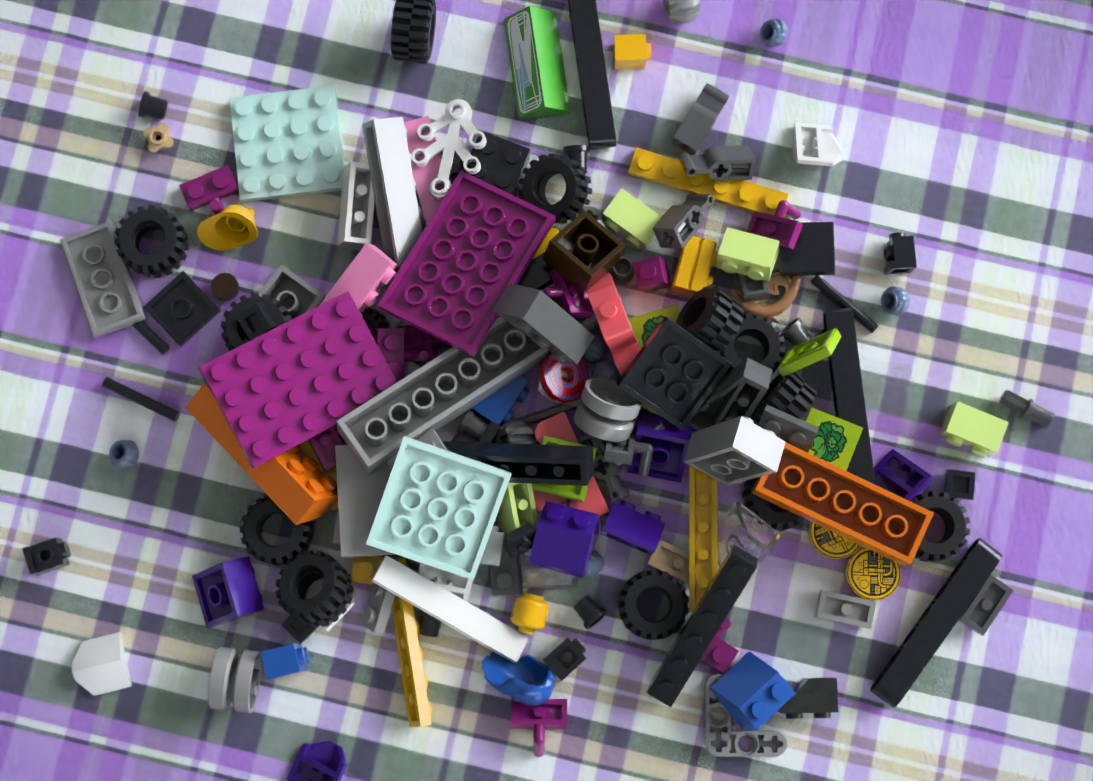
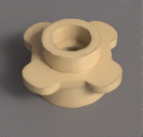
(158, 145)

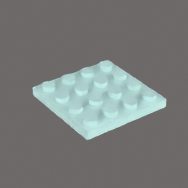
(287, 143)
(438, 508)

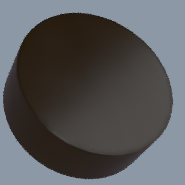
(225, 286)

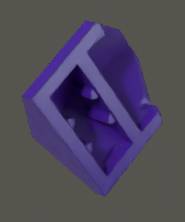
(900, 476)
(318, 763)

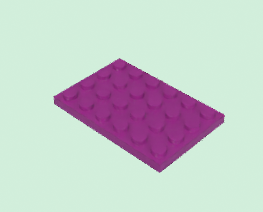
(465, 262)
(297, 378)

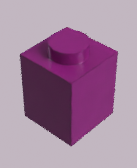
(652, 274)

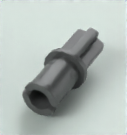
(1026, 408)

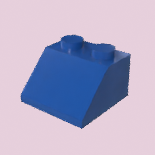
(752, 692)

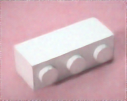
(356, 206)

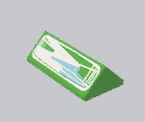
(536, 63)

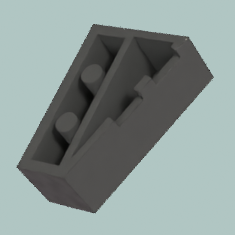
(544, 322)
(734, 395)

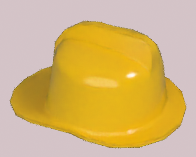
(228, 229)

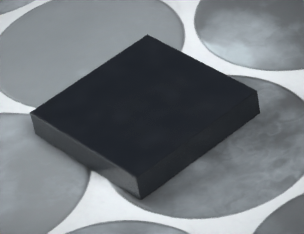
(812, 252)
(182, 308)

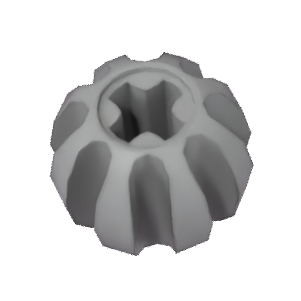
(681, 10)

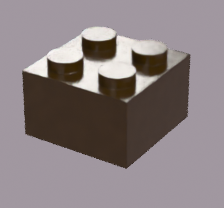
(583, 252)

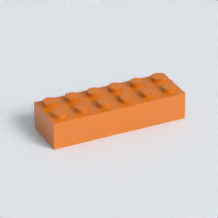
(287, 479)
(845, 505)

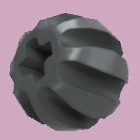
(515, 433)

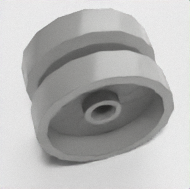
(606, 410)
(235, 680)

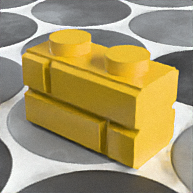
(694, 266)

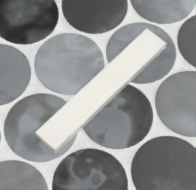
(449, 609)

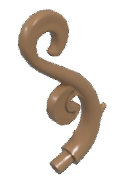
(790, 287)

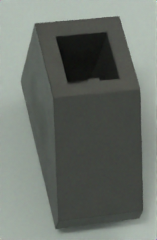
(813, 696)

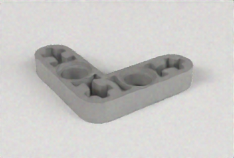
(732, 737)

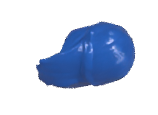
(524, 681)

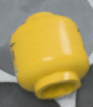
(529, 613)

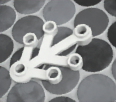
(449, 144)

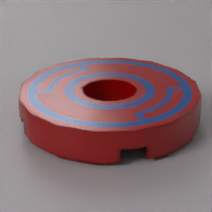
(555, 386)

